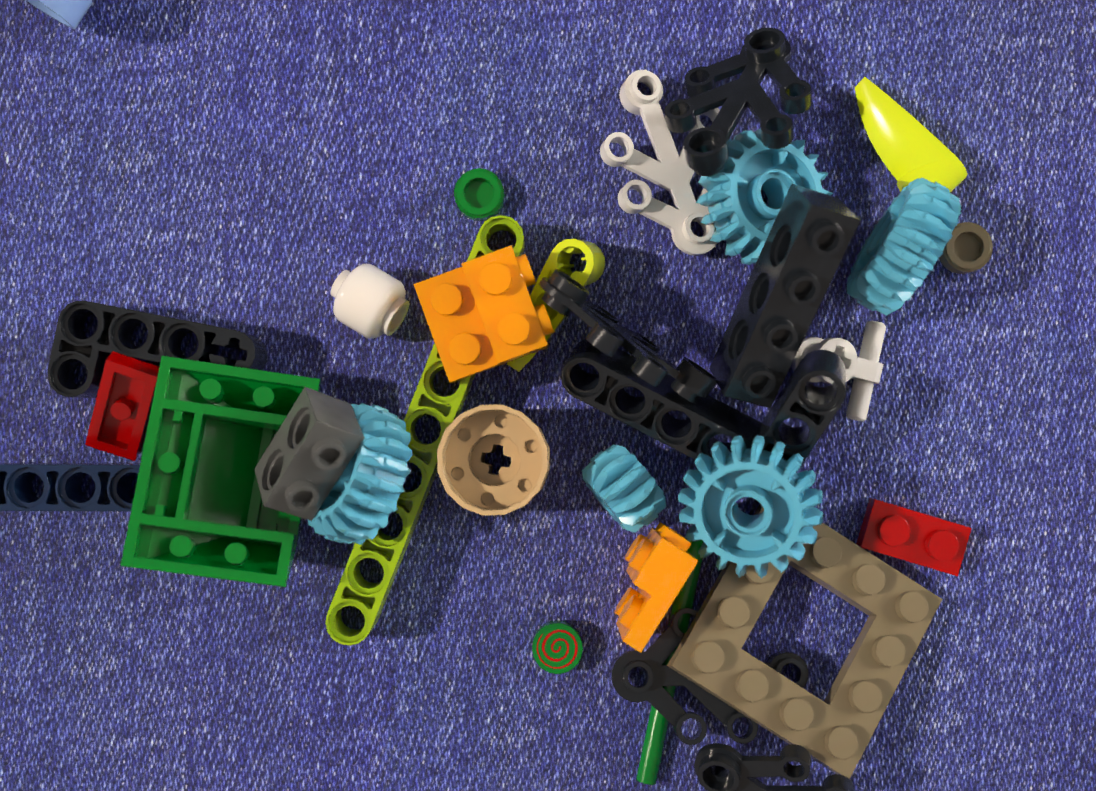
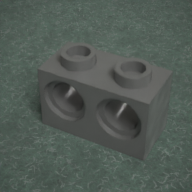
(308, 454)

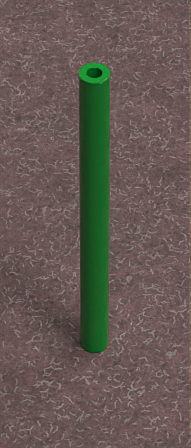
(657, 724)

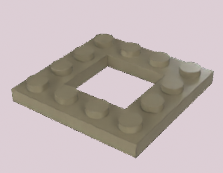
(843, 723)

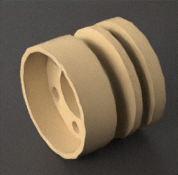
(471, 479)

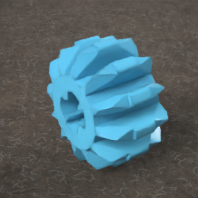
(624, 488)

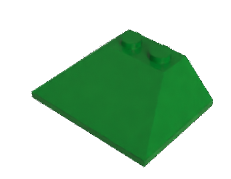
(197, 480)

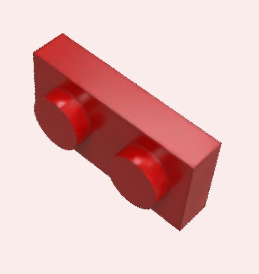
(122, 406)
(913, 536)

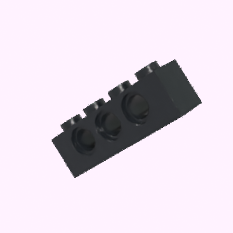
(783, 295)

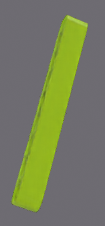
(389, 550)

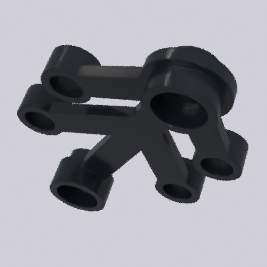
(763, 53)
(607, 335)
(662, 675)
(725, 769)

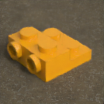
(484, 313)
(659, 569)

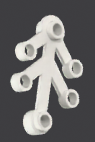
(668, 172)

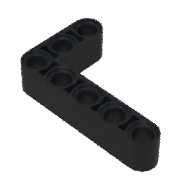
(708, 416)

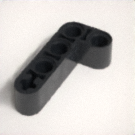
(116, 334)

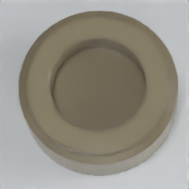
(967, 249)

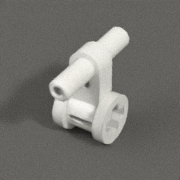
(863, 369)

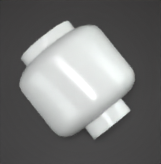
(369, 301)

